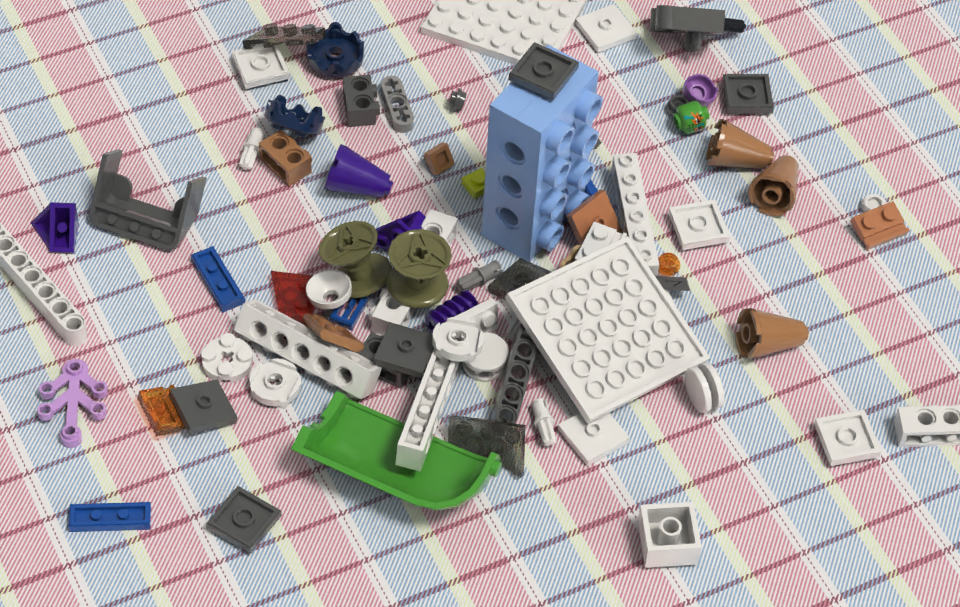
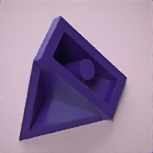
(58, 226)

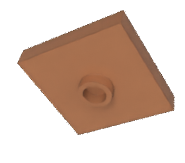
(594, 209)

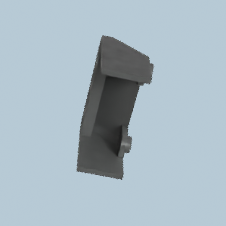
(119, 213)

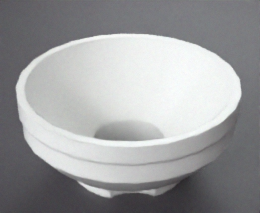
(328, 283)

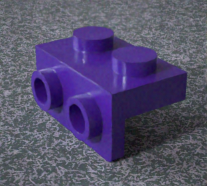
(390, 231)

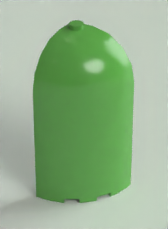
(365, 447)

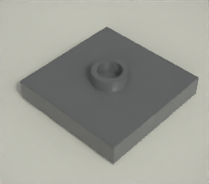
(543, 71)
(747, 94)
(404, 350)
(203, 406)
(244, 519)

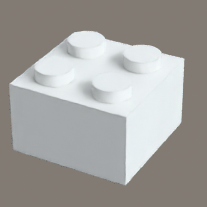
(669, 534)

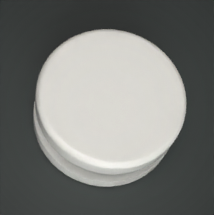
(491, 361)
(704, 387)

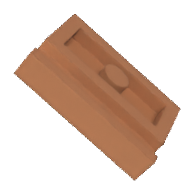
(879, 225)

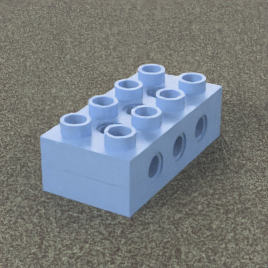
(538, 162)

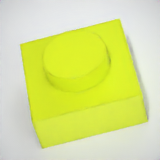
(474, 183)

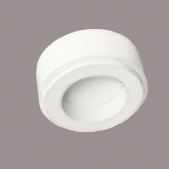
(872, 201)

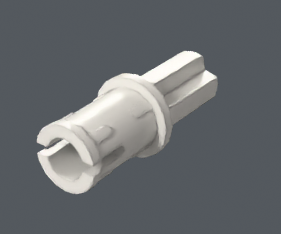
(251, 148)
(544, 421)

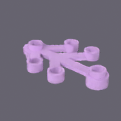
(72, 398)

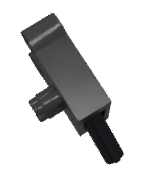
(693, 23)

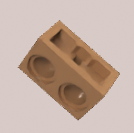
(285, 157)

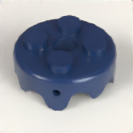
(336, 42)
(294, 119)

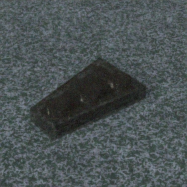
(289, 33)
(489, 436)

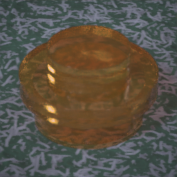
(668, 264)

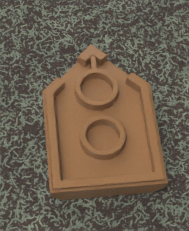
(337, 335)

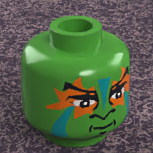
(690, 117)

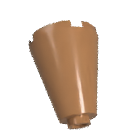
(737, 148)
(776, 187)
(768, 333)

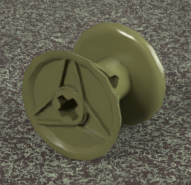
(351, 249)
(418, 268)

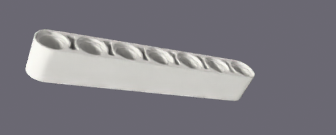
(41, 290)

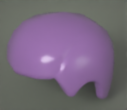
(700, 89)

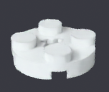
(222, 347)
(459, 351)
(275, 395)

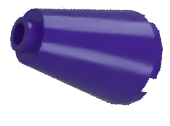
(357, 175)

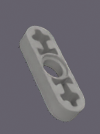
(396, 112)

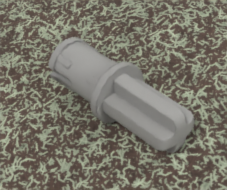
(479, 276)

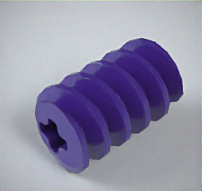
(450, 308)

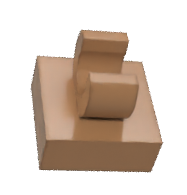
(439, 158)

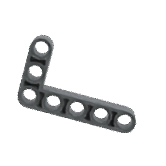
(509, 384)

